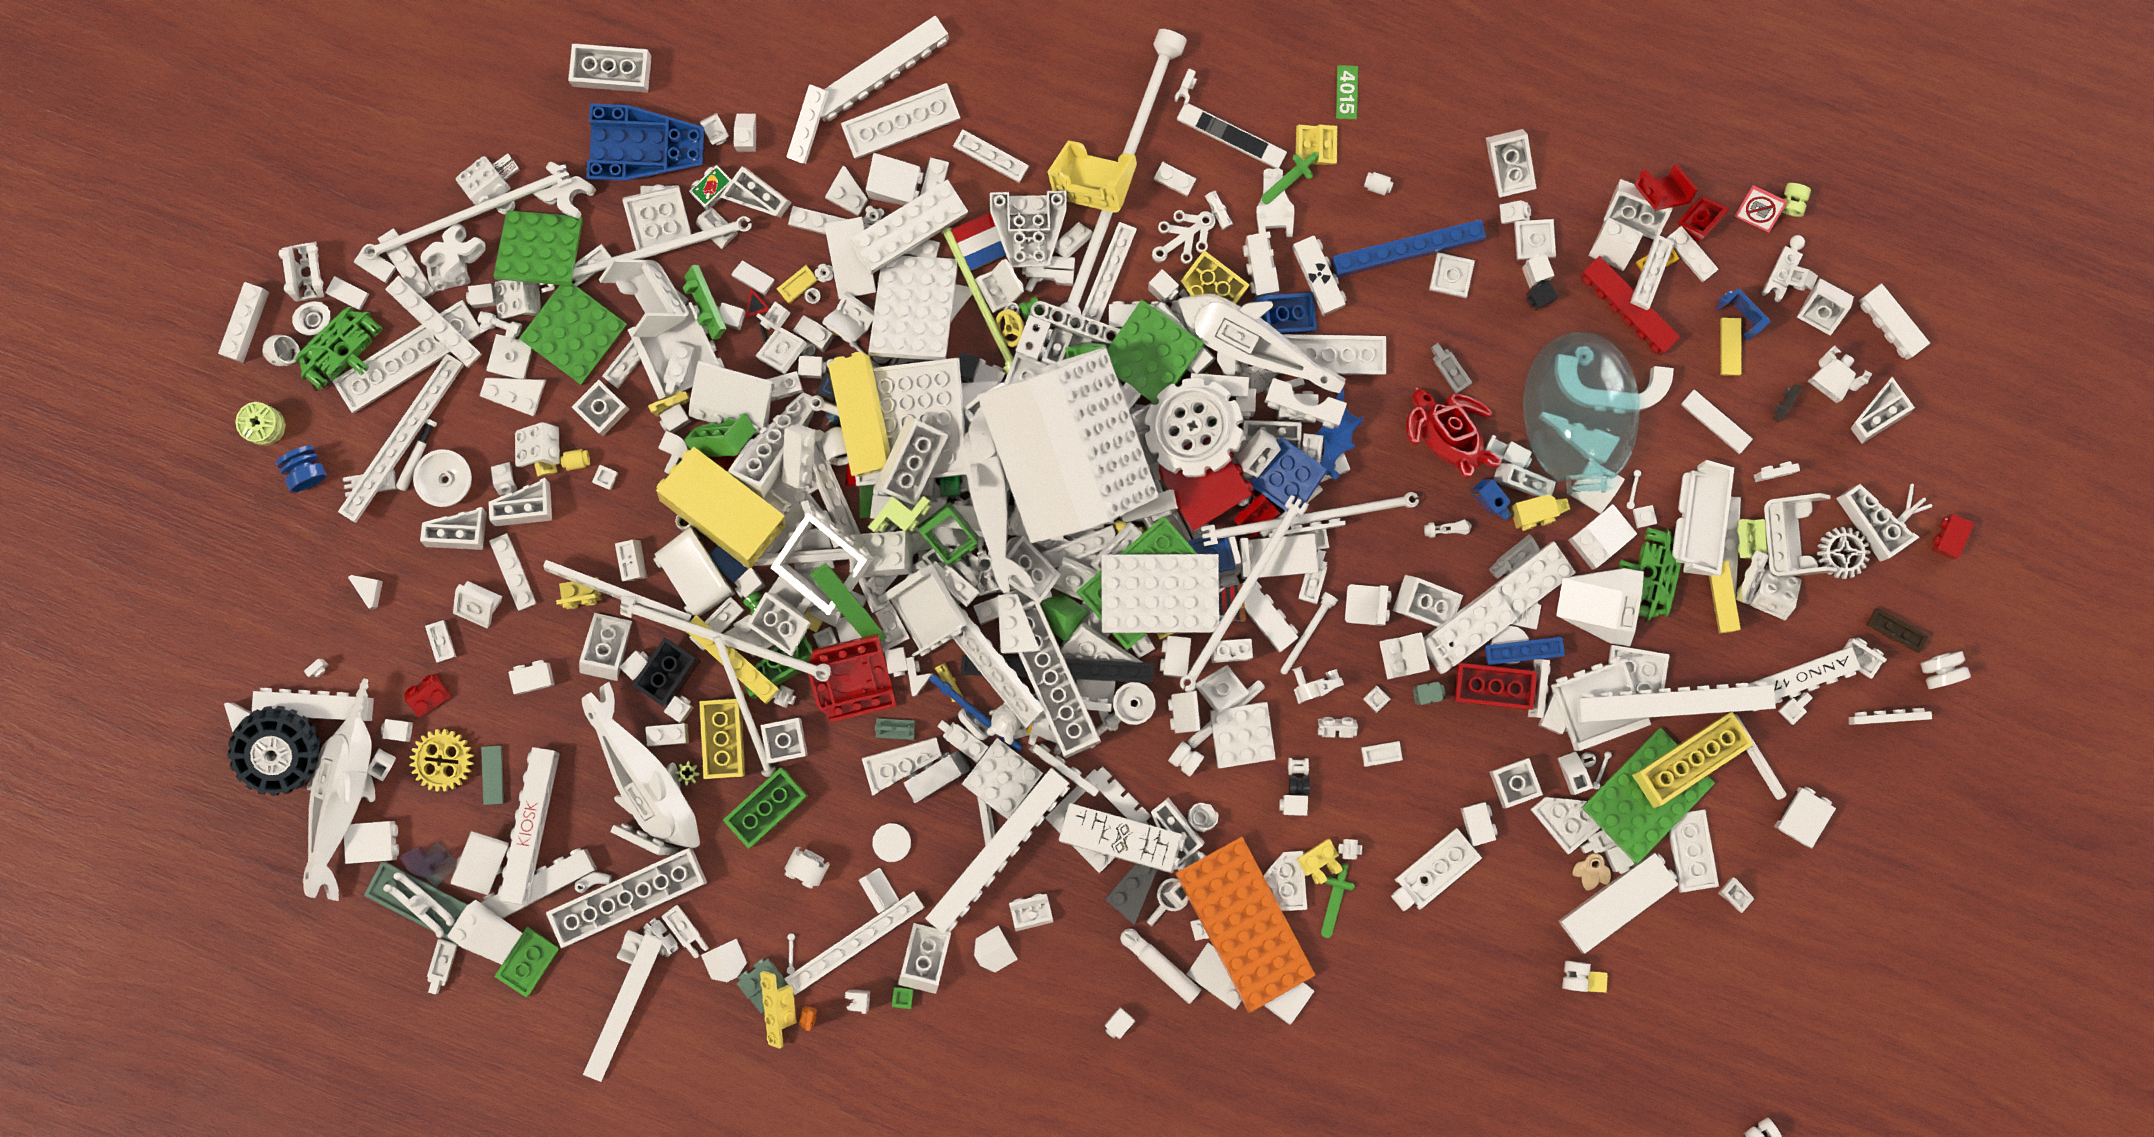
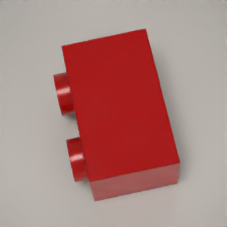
(1952, 536)

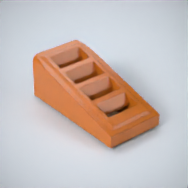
(808, 1018)

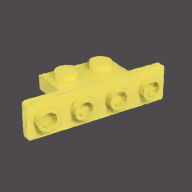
(778, 1008)

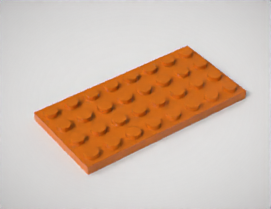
(1245, 924)

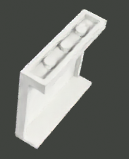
(656, 351)
(926, 609)
(1601, 679)

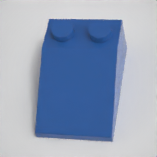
(1290, 312)

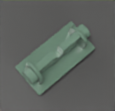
(895, 729)

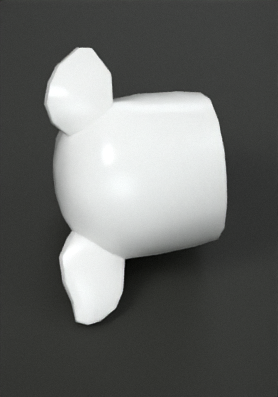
(833, 445)

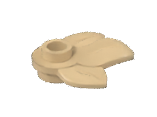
(1591, 874)

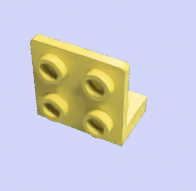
(575, 594)

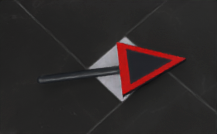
(754, 306)

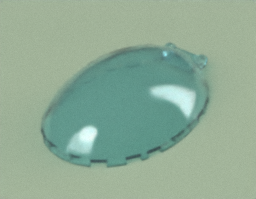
(1581, 410)

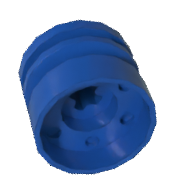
(301, 467)

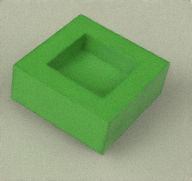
(902, 997)

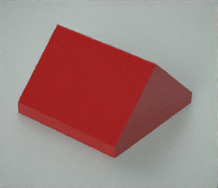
(1702, 217)

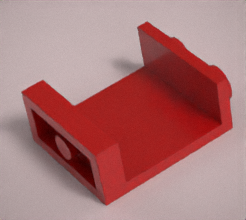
(1666, 191)

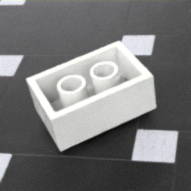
(890, 552)

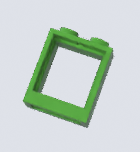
(955, 555)

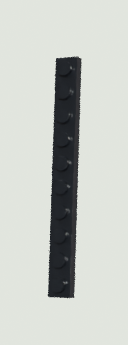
(1081, 670)

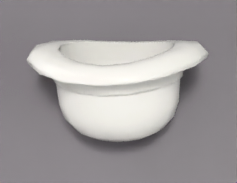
(311, 318)

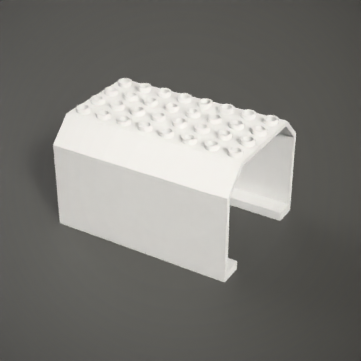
(1068, 446)

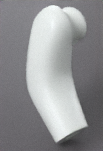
(591, 879)

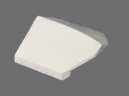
(993, 950)
(725, 961)

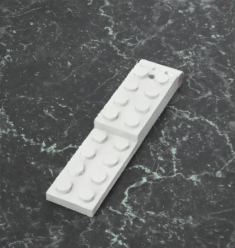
(1496, 608)

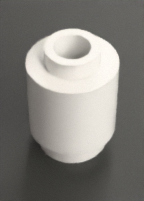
(1378, 183)

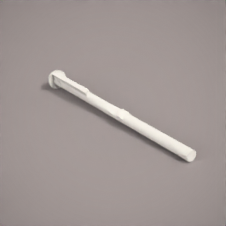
(768, 770)

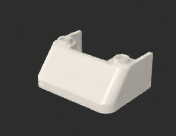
(652, 290)
(1784, 536)

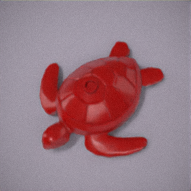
(1450, 431)

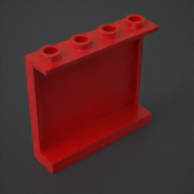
(1210, 495)

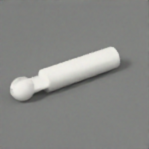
(1160, 965)

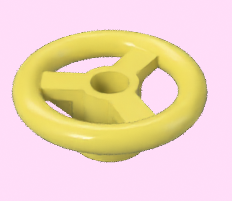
(1012, 326)

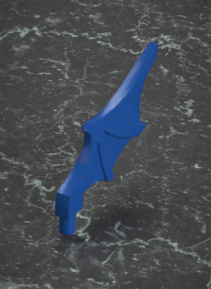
(1338, 439)

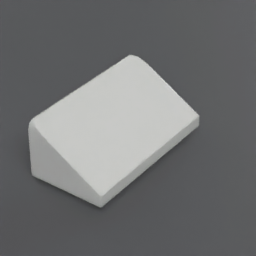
(711, 219)
(753, 277)

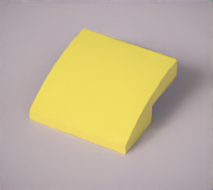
(1317, 139)

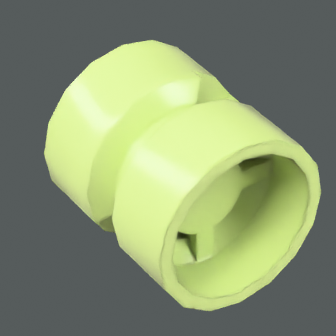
(1796, 195)

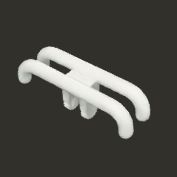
(420, 903)

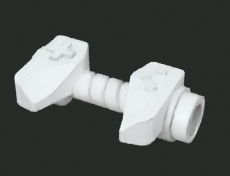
(489, 321)
(1110, 722)

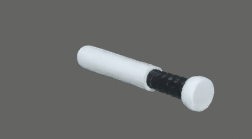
(408, 471)

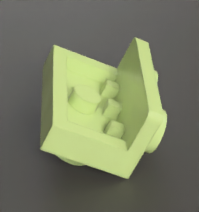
(1752, 537)

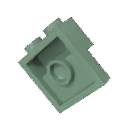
(751, 985)

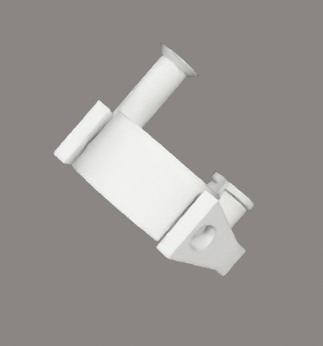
(1315, 688)

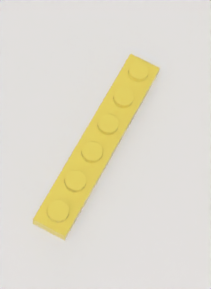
(743, 669)

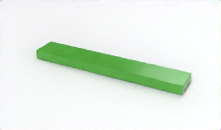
(846, 602)

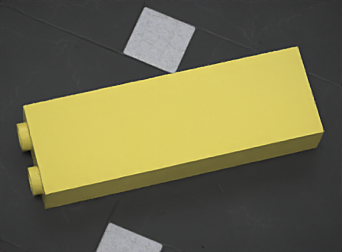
(860, 413)

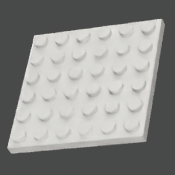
(929, 394)

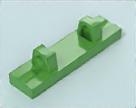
(709, 312)

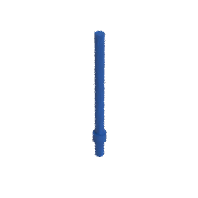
(947, 689)

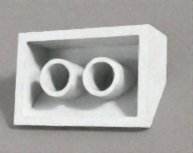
(1633, 210)

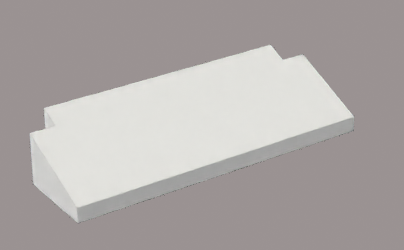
(1704, 519)

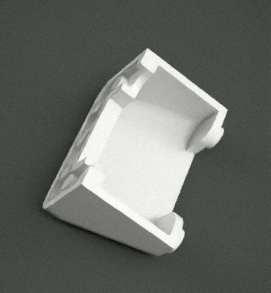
(693, 573)

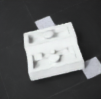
(1290, 1003)

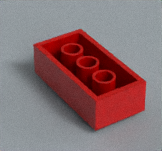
(1494, 686)

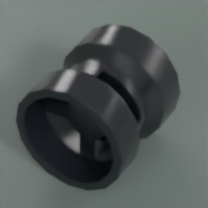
(1299, 785)

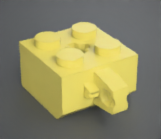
(1538, 510)

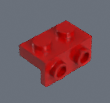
(1259, 510)
(426, 695)

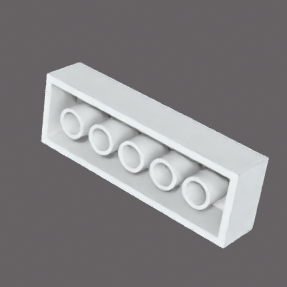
(908, 227)

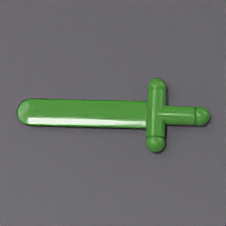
(1291, 176)
(1335, 900)

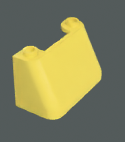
(1092, 179)

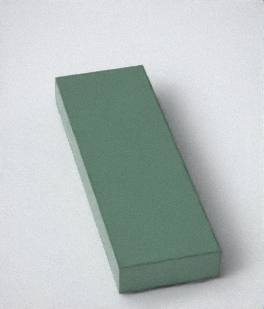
(492, 775)

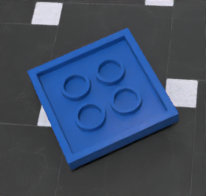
(1289, 474)

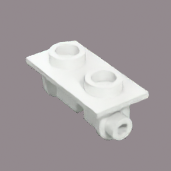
(1346, 726)
(657, 929)

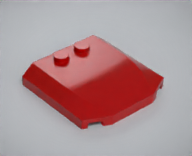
(857, 679)

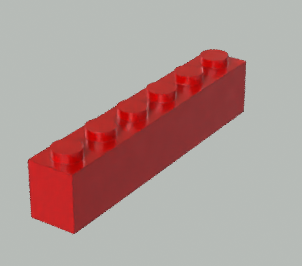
(1618, 294)

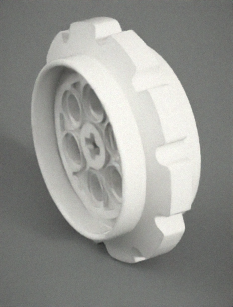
(1224, 435)

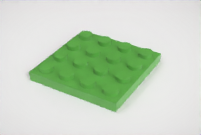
(538, 248)
(573, 332)
(1152, 351)

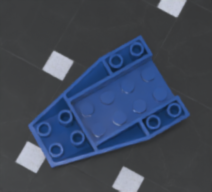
(639, 143)

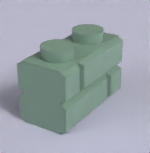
(1428, 693)

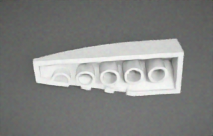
(762, 457)

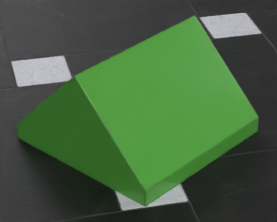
(1063, 615)

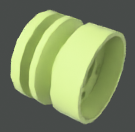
(270, 428)

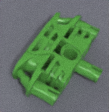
(328, 344)
(1666, 577)

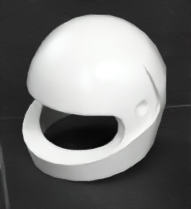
(278, 350)

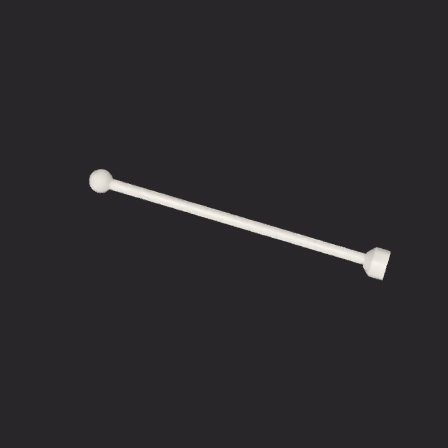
(1168, 46)

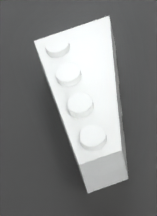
(1874, 522)

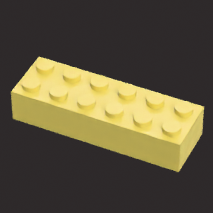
(1692, 759)

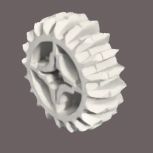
(1843, 545)

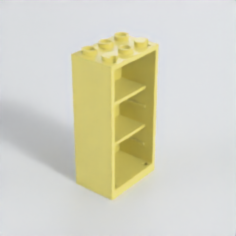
(721, 507)

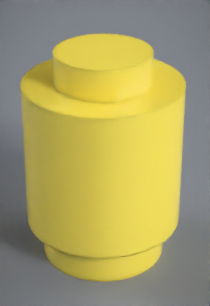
(575, 459)

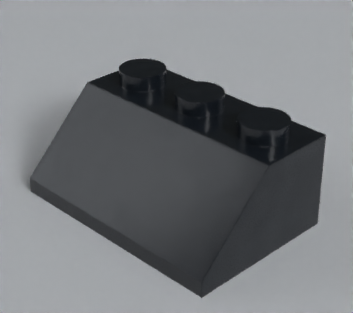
(666, 672)

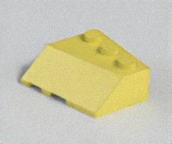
(1212, 277)

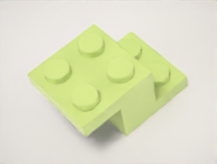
(900, 515)

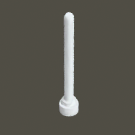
(1327, 602)

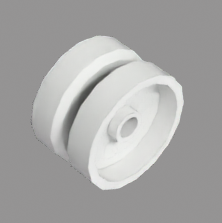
(1945, 669)
(1130, 692)

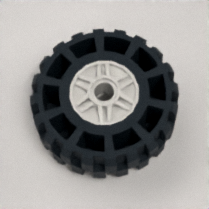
(274, 750)

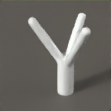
(1909, 511)

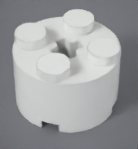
(806, 867)

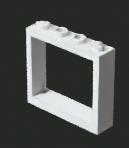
(802, 584)

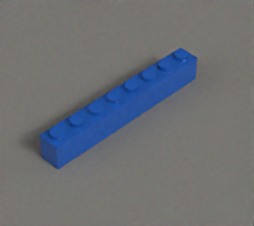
(1408, 248)

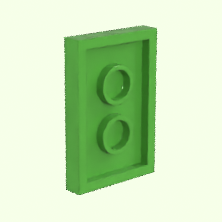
(527, 962)

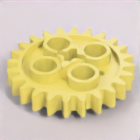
(443, 742)

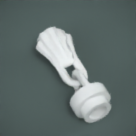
(1460, 527)

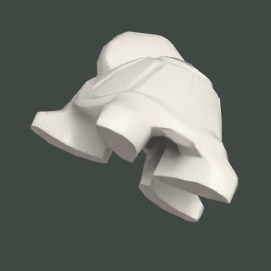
(1004, 723)

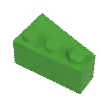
(723, 438)

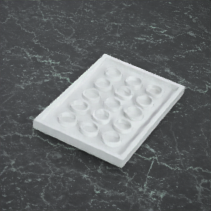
(914, 308)
(1160, 593)

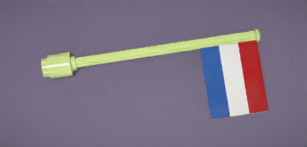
(974, 246)

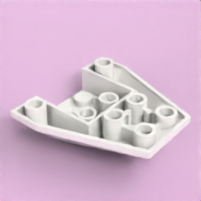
(1028, 226)
(1603, 603)

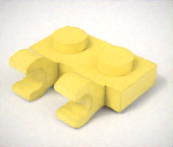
(1316, 858)

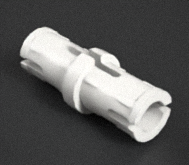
(1219, 210)

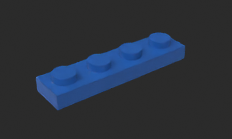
(1524, 651)

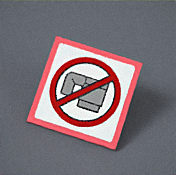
(1760, 208)

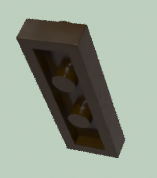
(1897, 630)

